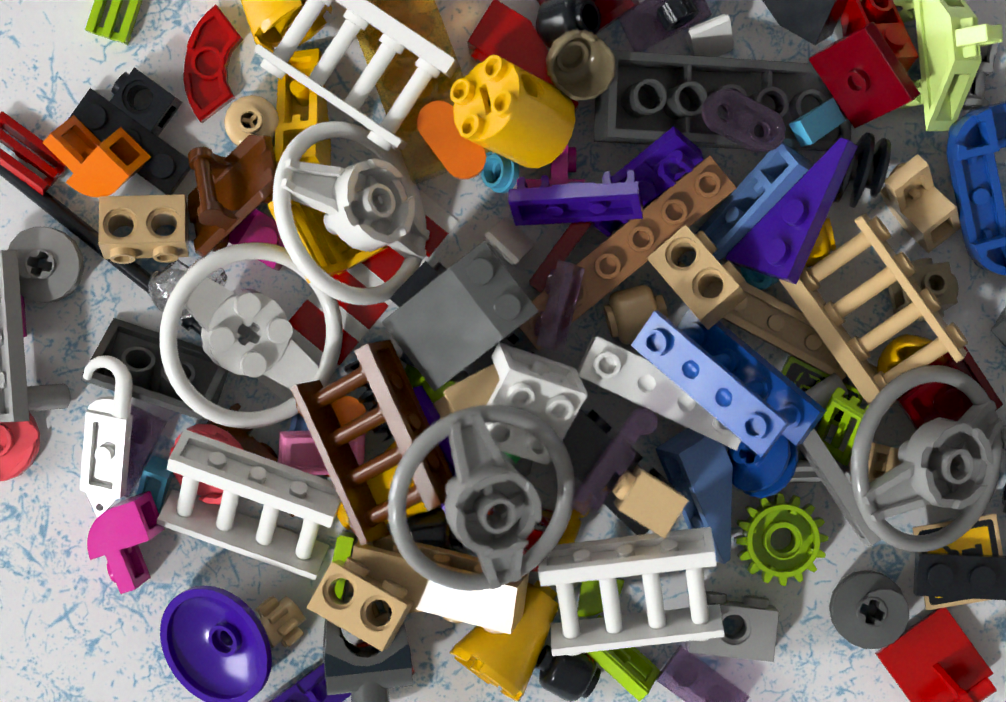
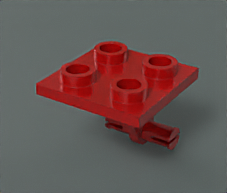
(937, 662)

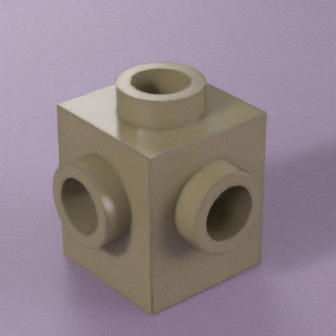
(936, 277)

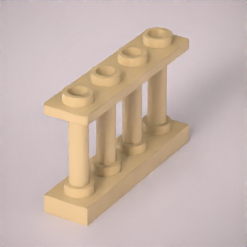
(829, 317)

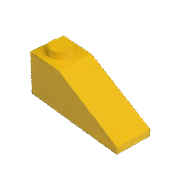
(300, 109)

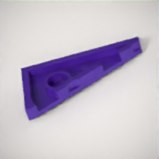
(788, 232)

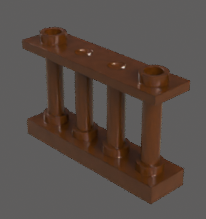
(406, 421)

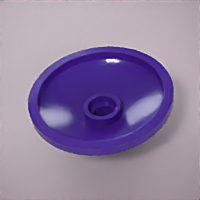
(215, 645)

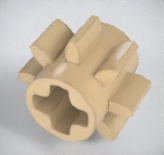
(281, 620)

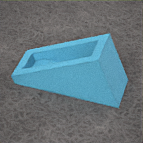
(817, 123)
(156, 480)

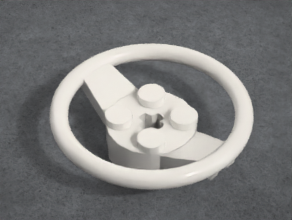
(362, 204)
(264, 352)

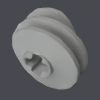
(65, 259)

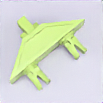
(947, 55)

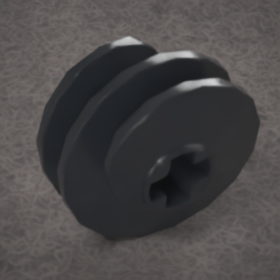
(867, 168)

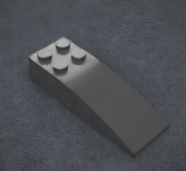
(670, 89)

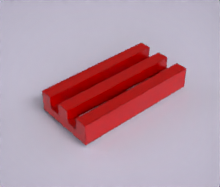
(36, 145)

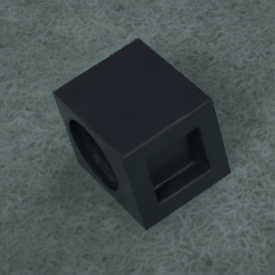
(162, 105)

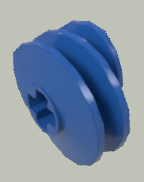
(763, 475)

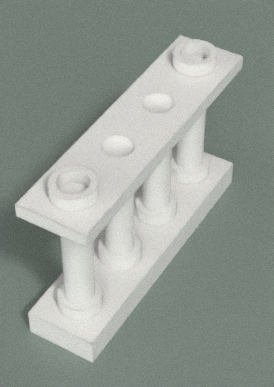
(394, 40)
(647, 386)
(256, 479)
(625, 557)

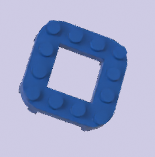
(978, 184)

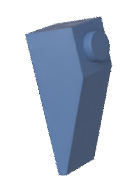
(754, 197)
(704, 476)

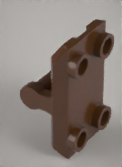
(229, 189)

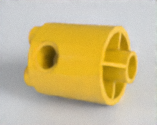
(512, 113)

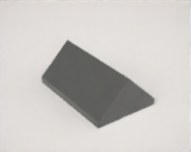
(141, 354)

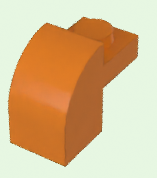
(96, 165)

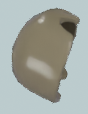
(580, 64)

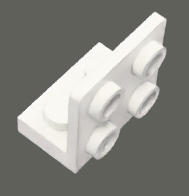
(538, 387)

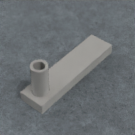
(15, 395)
(829, 470)

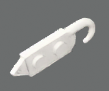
(107, 438)

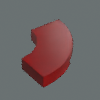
(207, 64)

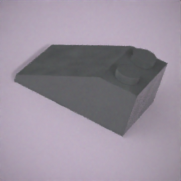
(459, 316)

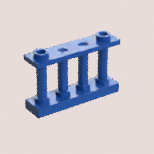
(729, 380)

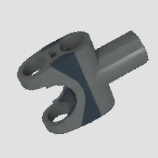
(365, 670)

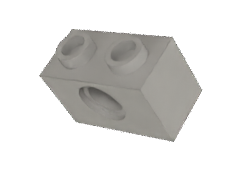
(756, 637)

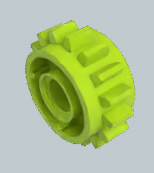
(797, 555)

